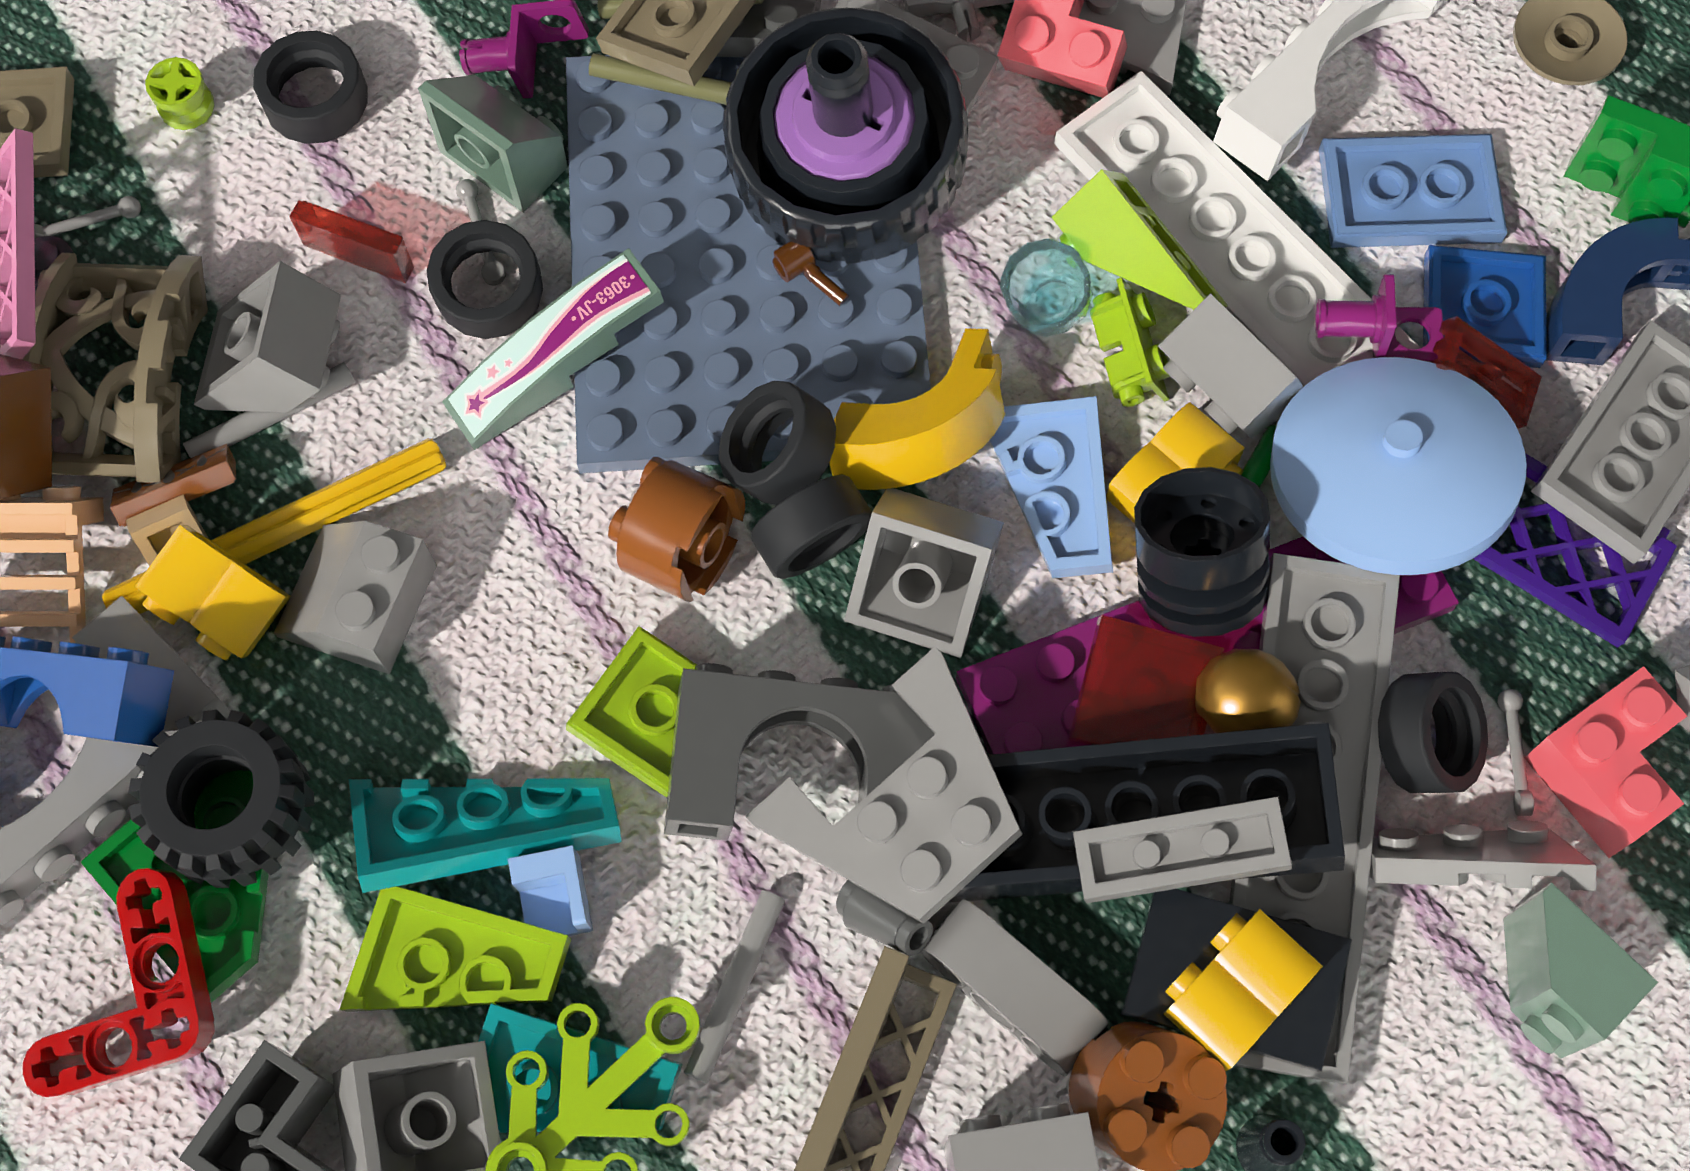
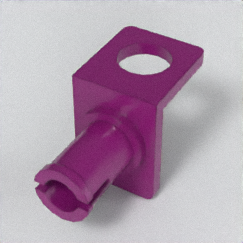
(519, 48)
(1379, 321)

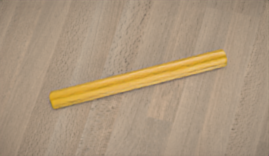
(313, 510)

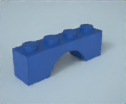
(95, 695)

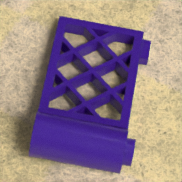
(1583, 609)

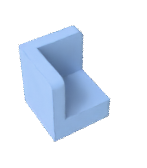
(552, 890)

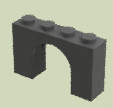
(726, 711)

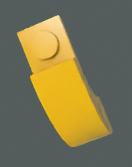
(926, 434)

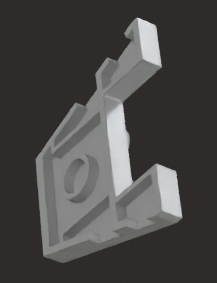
(924, 824)

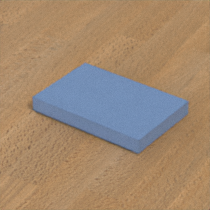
(1412, 190)

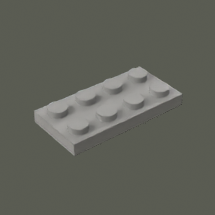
(1629, 449)

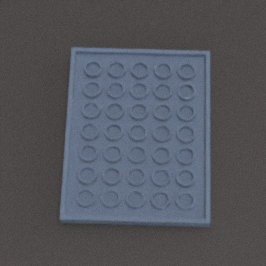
(659, 181)

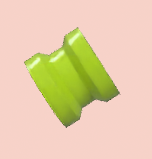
(167, 86)

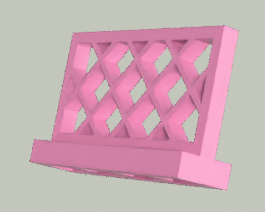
(17, 245)

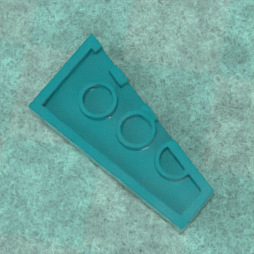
(448, 831)

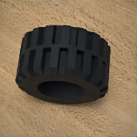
(182, 770)

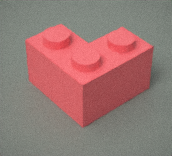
(1057, 47)
(1598, 763)

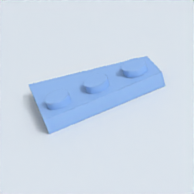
(1059, 481)

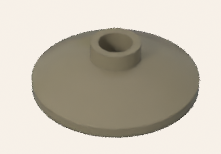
(1587, 27)

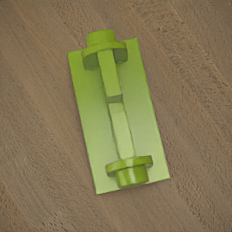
(1126, 322)

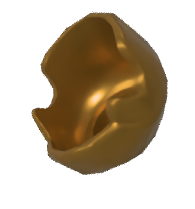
(1246, 692)

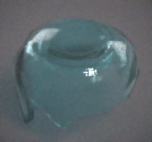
(1046, 287)

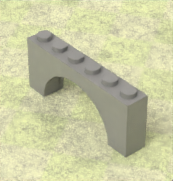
(96, 788)

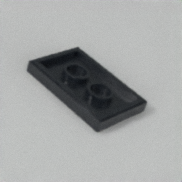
(1180, 933)

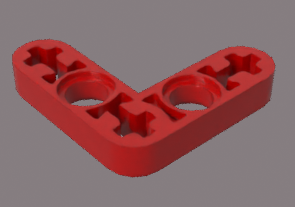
(157, 1001)

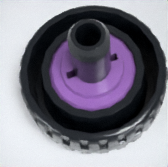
(846, 134)

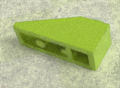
(1124, 236)

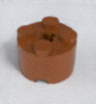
(677, 529)
(1184, 1101)

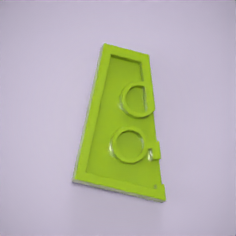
(450, 956)

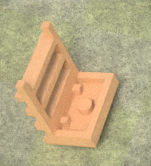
(48, 526)

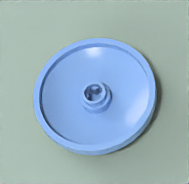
(1397, 466)

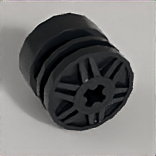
(1202, 551)

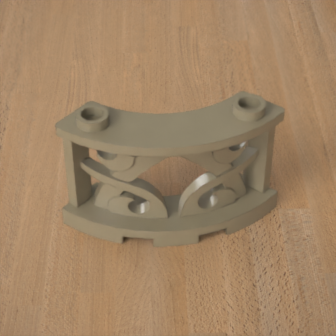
(173, 305)

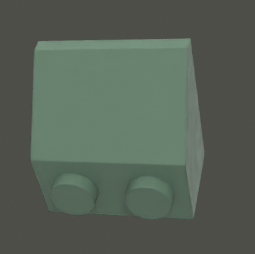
(494, 137)
(1567, 974)

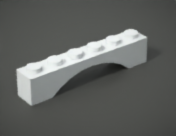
(1275, 110)

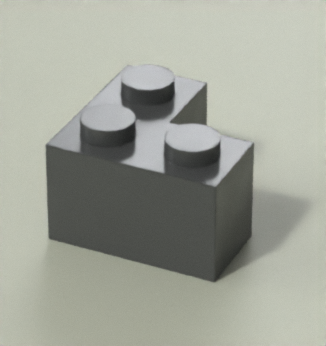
(263, 1118)

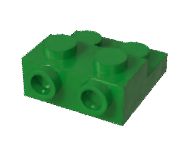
(1637, 160)

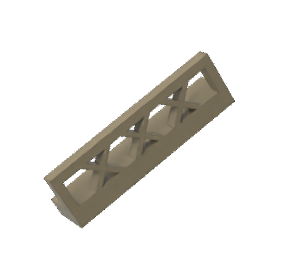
(855, 1061)

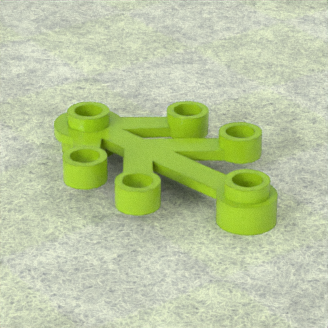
(584, 1108)

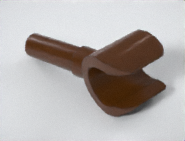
(797, 259)

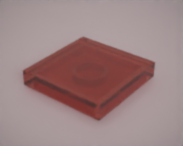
(1139, 685)

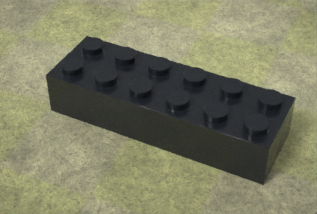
(1154, 778)

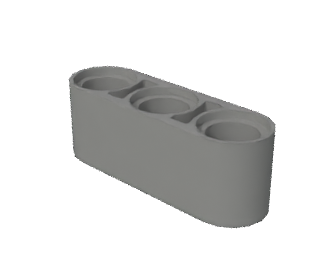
(1014, 986)

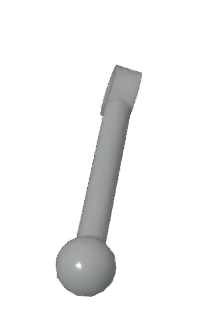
(127, 207)
(492, 270)
(1511, 702)

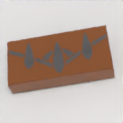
(187, 478)

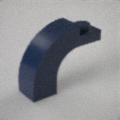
(1587, 309)

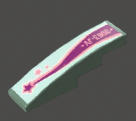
(550, 347)

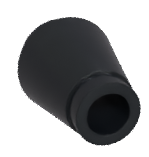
(1255, 1146)

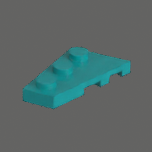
(513, 1031)

